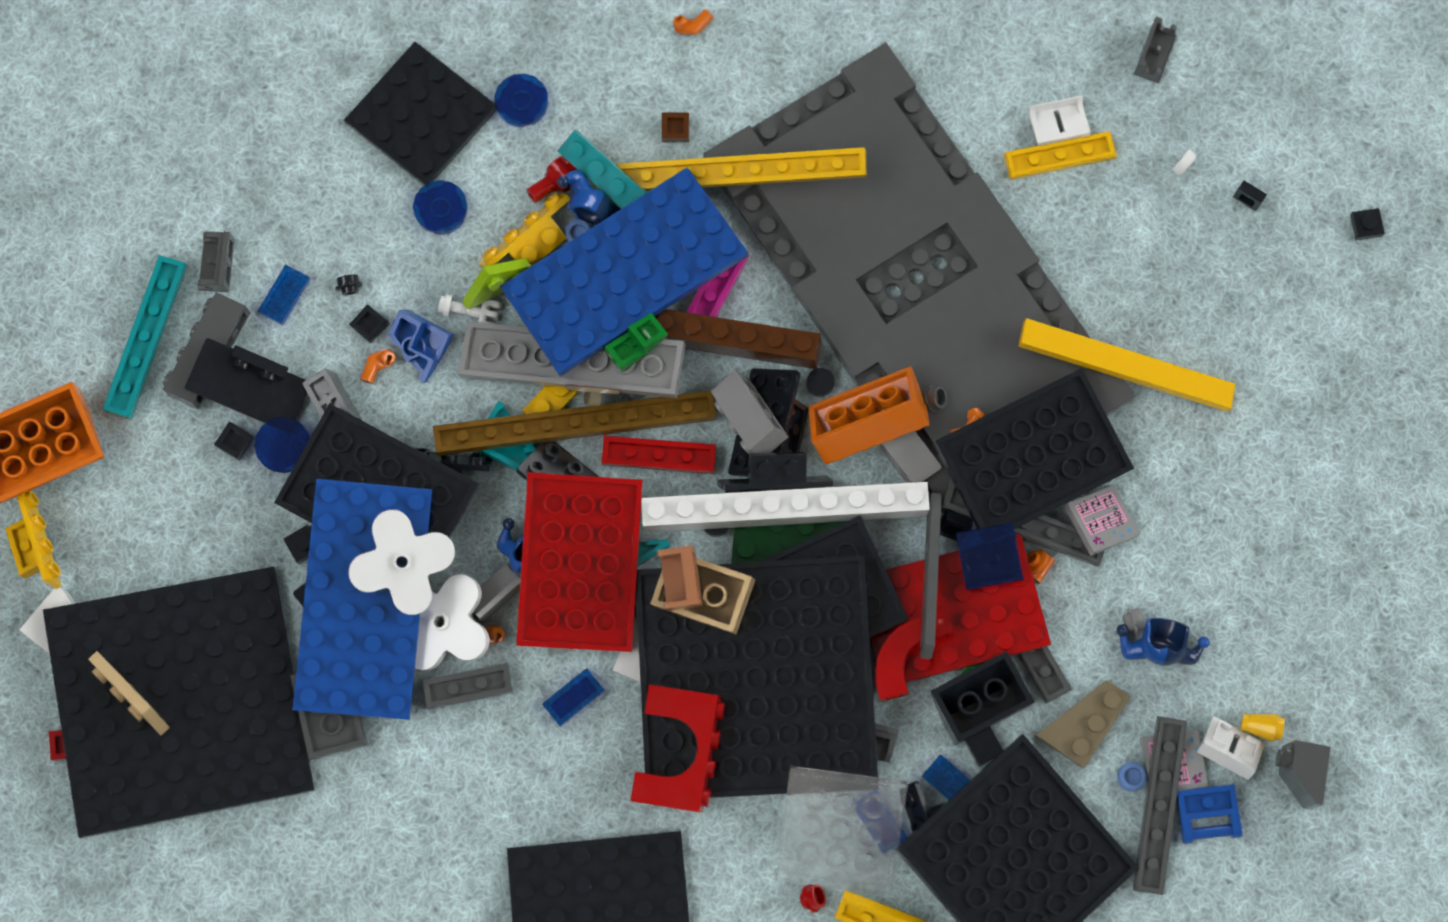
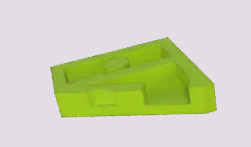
(490, 279)

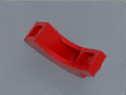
(894, 653)

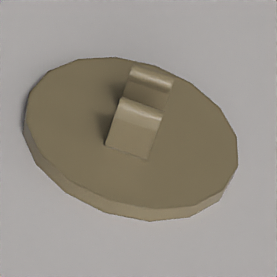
(592, 394)

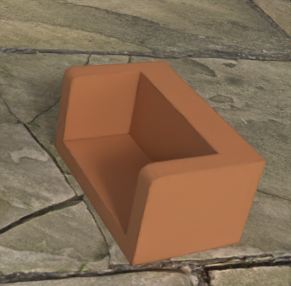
(680, 578)

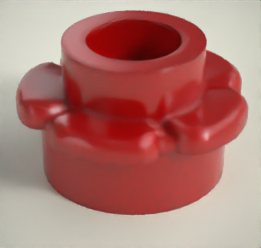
(812, 897)

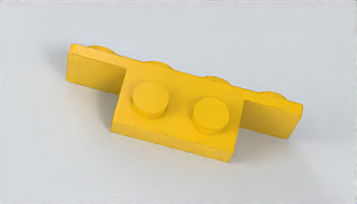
(534, 238)
(30, 544)

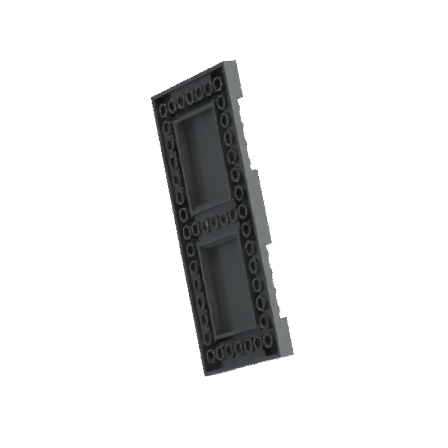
(859, 235)

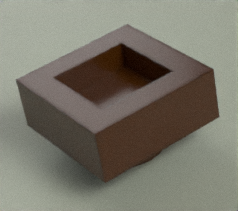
(675, 126)

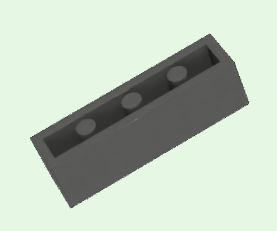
(220, 322)

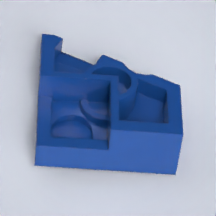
(419, 341)

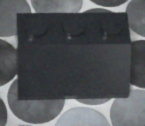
(981, 698)

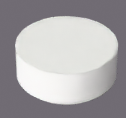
(1184, 162)

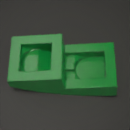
(637, 343)

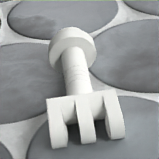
(447, 305)

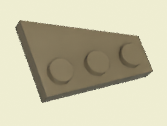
(1085, 724)

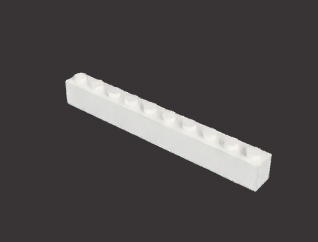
(785, 507)

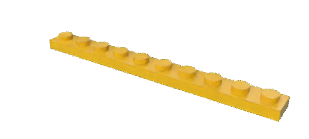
(754, 168)

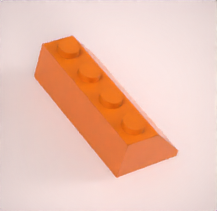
(867, 415)

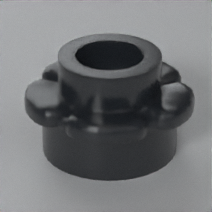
(348, 284)

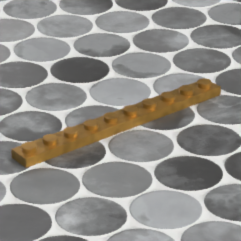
(573, 423)

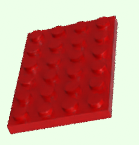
(579, 562)
(982, 619)

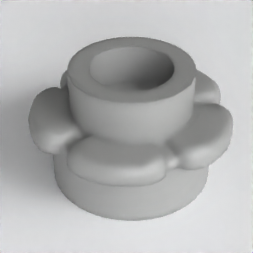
(1134, 620)

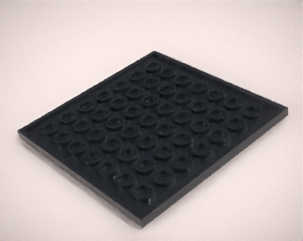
(214, 671)
(788, 678)

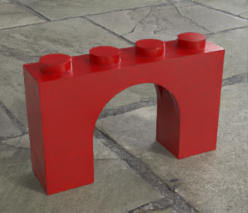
(701, 714)

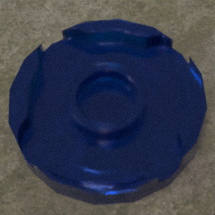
(521, 100)
(440, 207)
(280, 444)

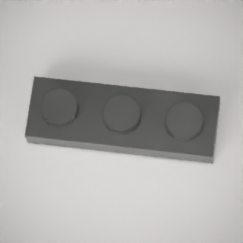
(467, 686)

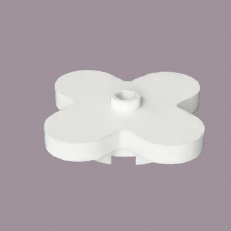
(396, 539)
(460, 631)

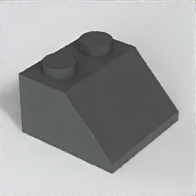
(1304, 771)

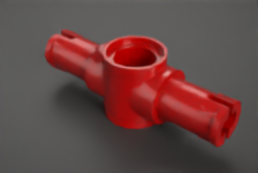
(548, 184)

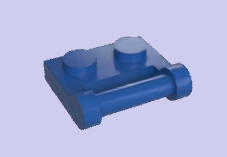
(1205, 804)

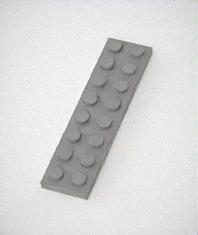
(514, 356)

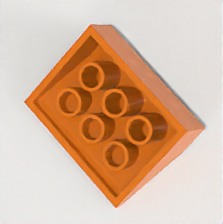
(46, 440)

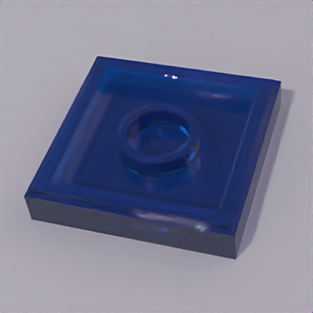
(989, 556)

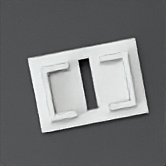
(1071, 117)
(1218, 742)

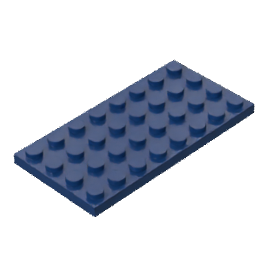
(624, 271)
(352, 642)

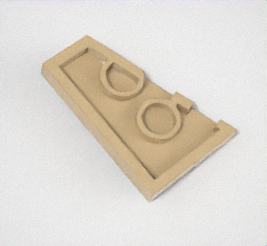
(122, 690)

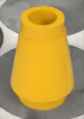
(1263, 725)

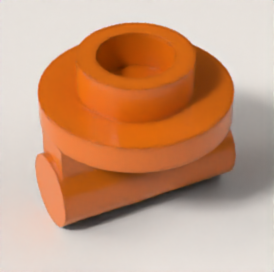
(1039, 564)

